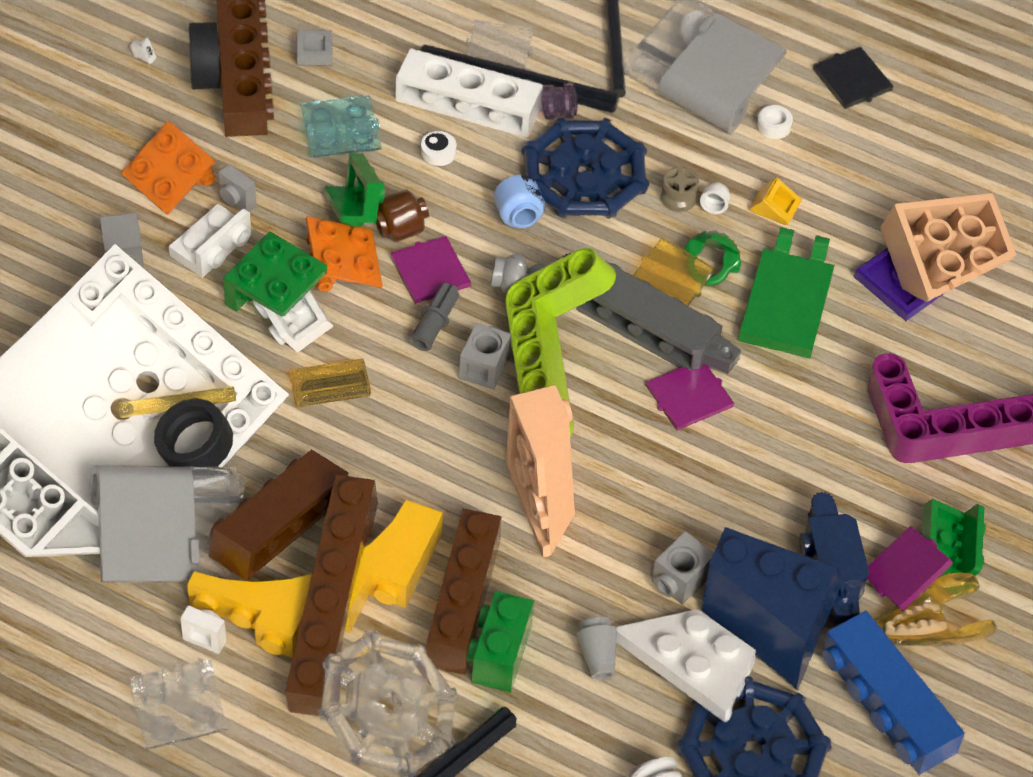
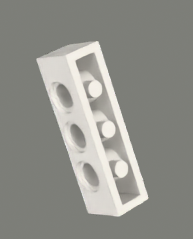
(469, 93)

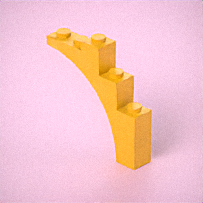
(275, 608)

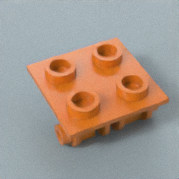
(169, 168)
(346, 252)

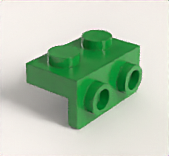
(361, 195)
(956, 535)

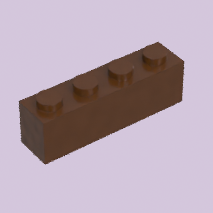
(274, 515)
(464, 590)

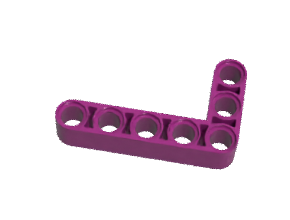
(942, 432)

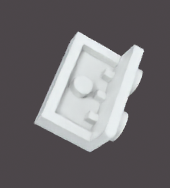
(300, 325)

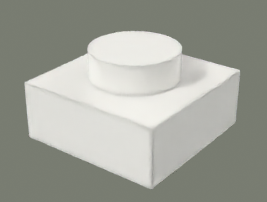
(203, 629)

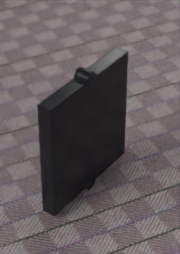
(852, 77)

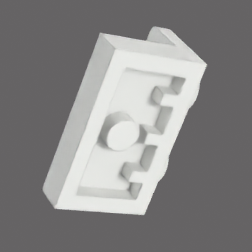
(211, 240)

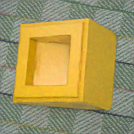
(776, 202)

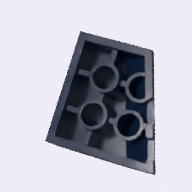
(770, 600)

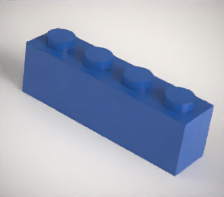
(892, 693)

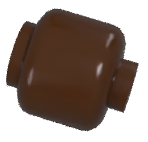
(401, 216)

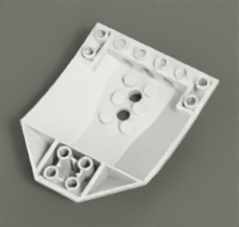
(71, 371)

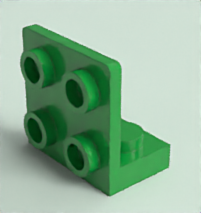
(272, 275)

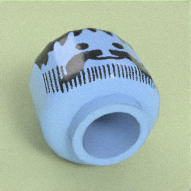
(519, 201)

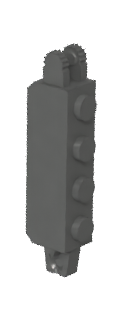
(661, 324)

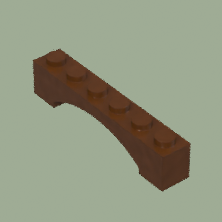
(327, 605)

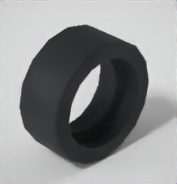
(204, 55)
(180, 417)

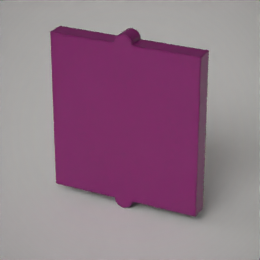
(428, 266)
(689, 395)
(907, 568)

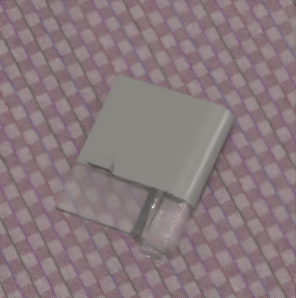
(703, 62)
(161, 520)

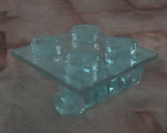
(341, 126)

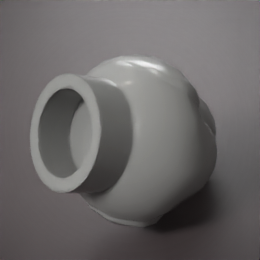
(511, 270)

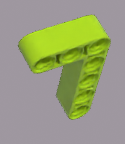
(533, 310)

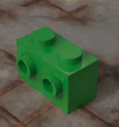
(502, 641)

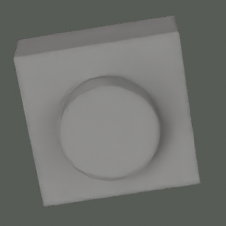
(314, 47)
(237, 188)

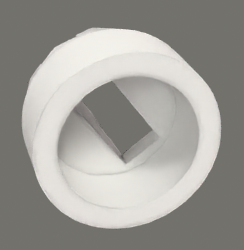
(715, 198)

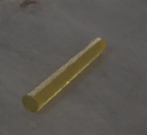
(163, 403)

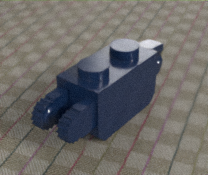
(837, 542)

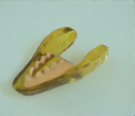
(924, 620)

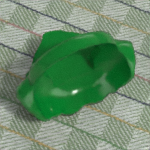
(721, 241)

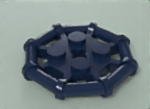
(586, 152)
(757, 725)

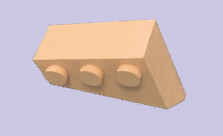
(945, 242)
(541, 462)

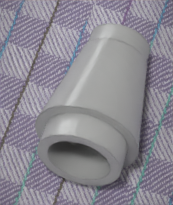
(598, 646)

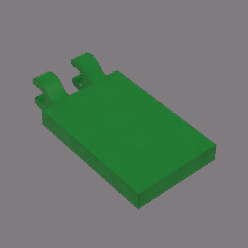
(788, 297)

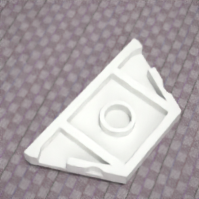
(693, 656)

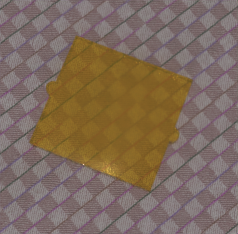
(674, 271)

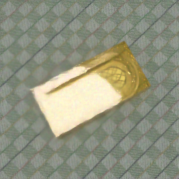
(329, 382)

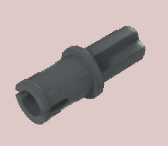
(434, 317)

